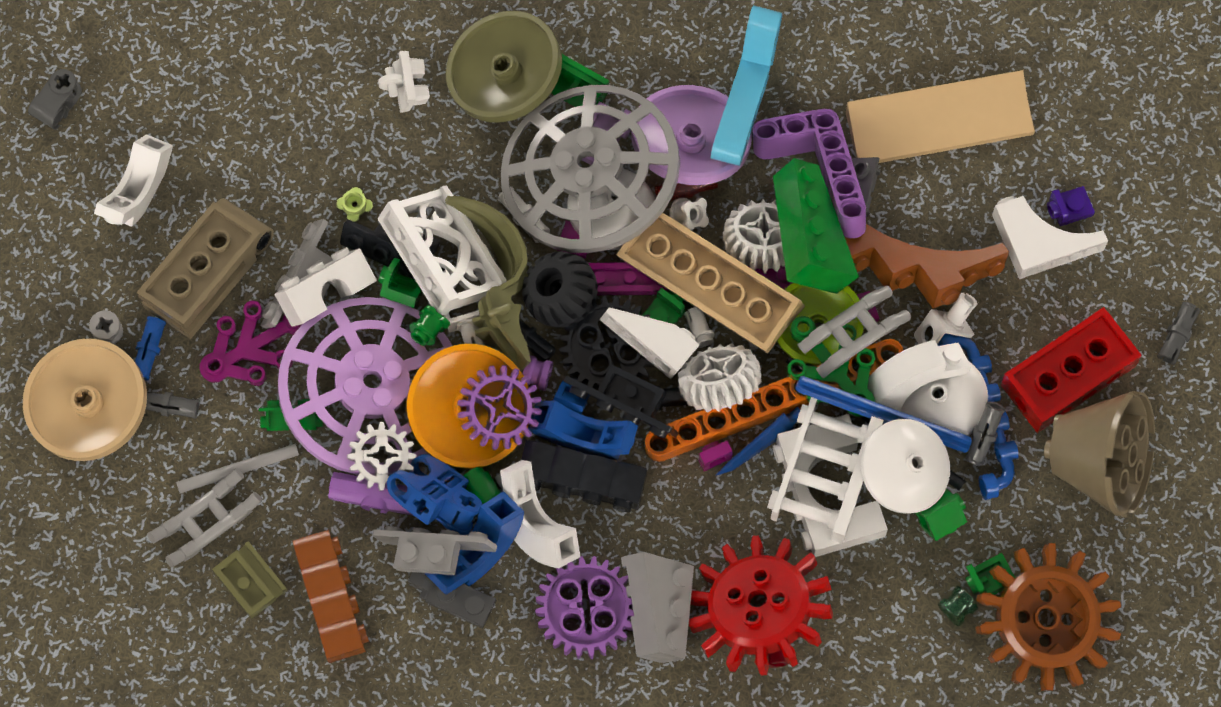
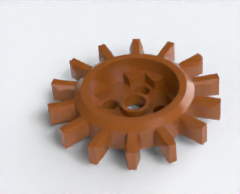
(1067, 595)

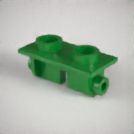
(275, 420)

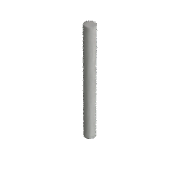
(244, 466)

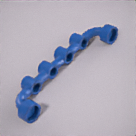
(1004, 450)

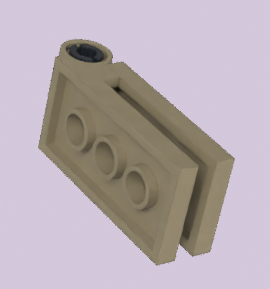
(205, 266)

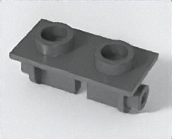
(867, 173)

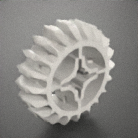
(745, 238)
(719, 377)

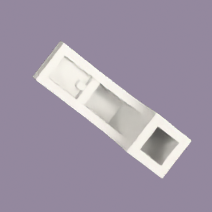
(139, 183)
(914, 368)
(539, 534)

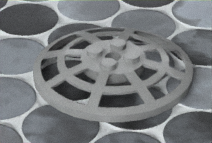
(595, 179)

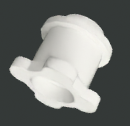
(690, 213)

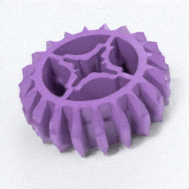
(510, 383)

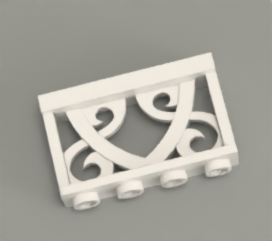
(426, 269)

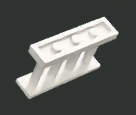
(846, 491)

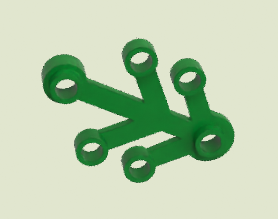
(838, 375)

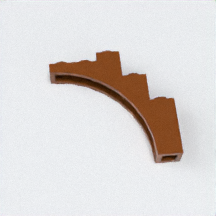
(934, 272)

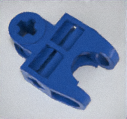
(443, 499)

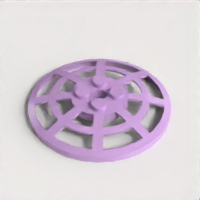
(349, 377)

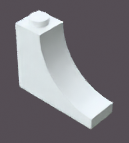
(1036, 244)

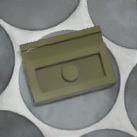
(249, 580)

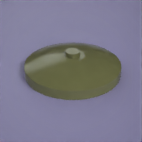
(503, 66)

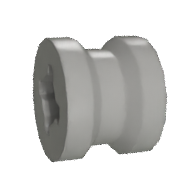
(109, 333)

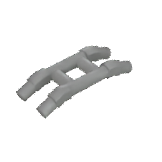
(851, 347)
(210, 500)

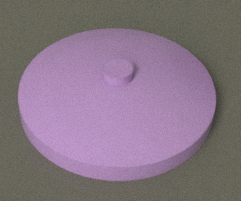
(695, 118)

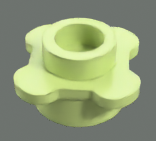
(351, 196)

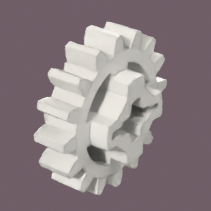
(381, 441)

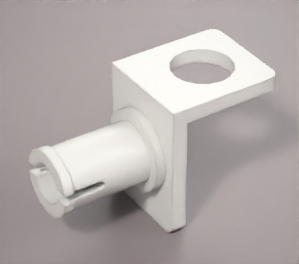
(948, 322)
(465, 326)

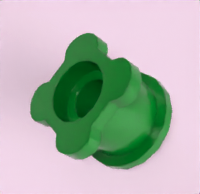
(428, 326)

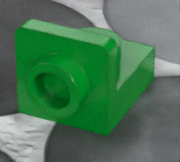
(666, 307)

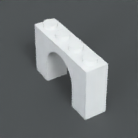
(867, 519)

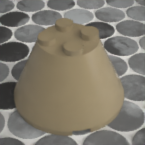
(1105, 451)

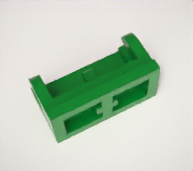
(577, 75)

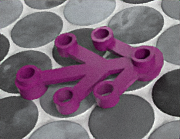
(247, 348)

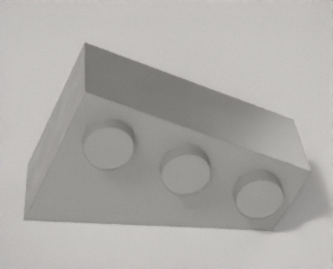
(660, 605)

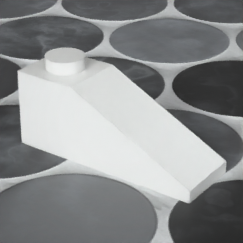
(656, 340)

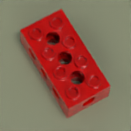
(1070, 350)

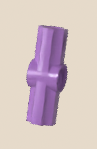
(347, 490)

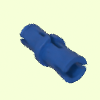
(149, 344)

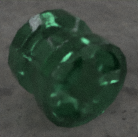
(958, 606)

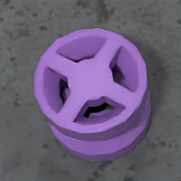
(538, 372)

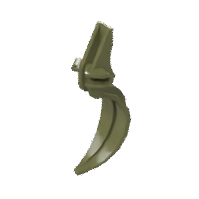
(497, 312)

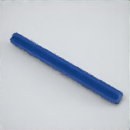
(870, 408)

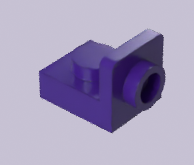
(1070, 206)

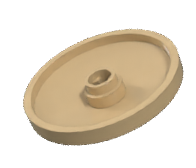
(84, 399)

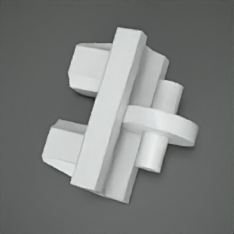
(401, 84)

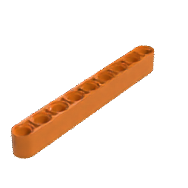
(762, 410)

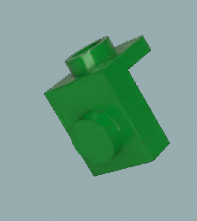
(398, 287)
(980, 578)

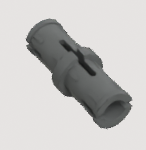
(1178, 333)
(171, 404)
(978, 450)

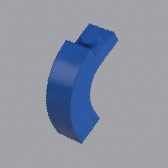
(583, 433)
(501, 521)

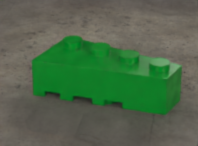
(810, 230)

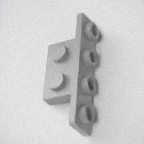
(300, 260)
(431, 552)

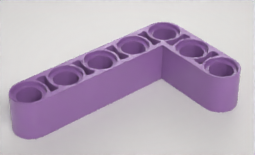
(821, 133)

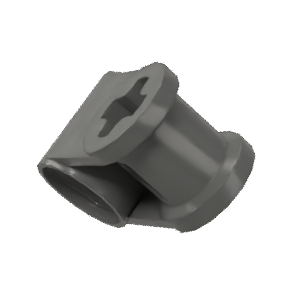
(53, 101)

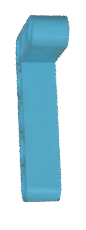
(748, 86)

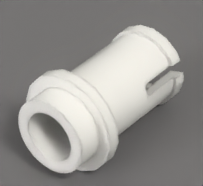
(699, 327)

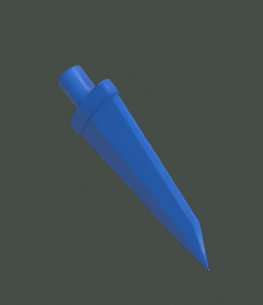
(763, 440)

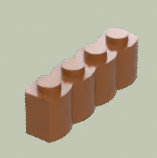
(329, 596)

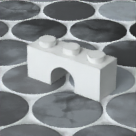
(303, 298)

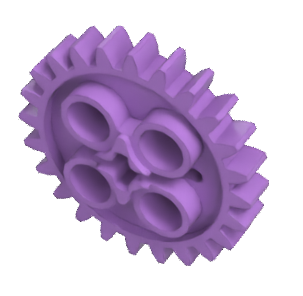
(558, 610)

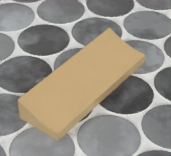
(940, 117)
(712, 281)

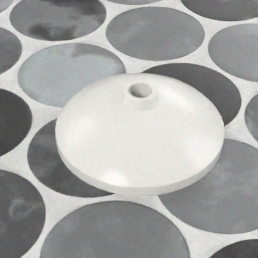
(618, 219)
(958, 407)
(889, 467)

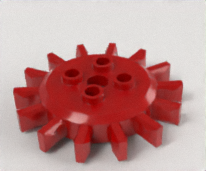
(776, 623)

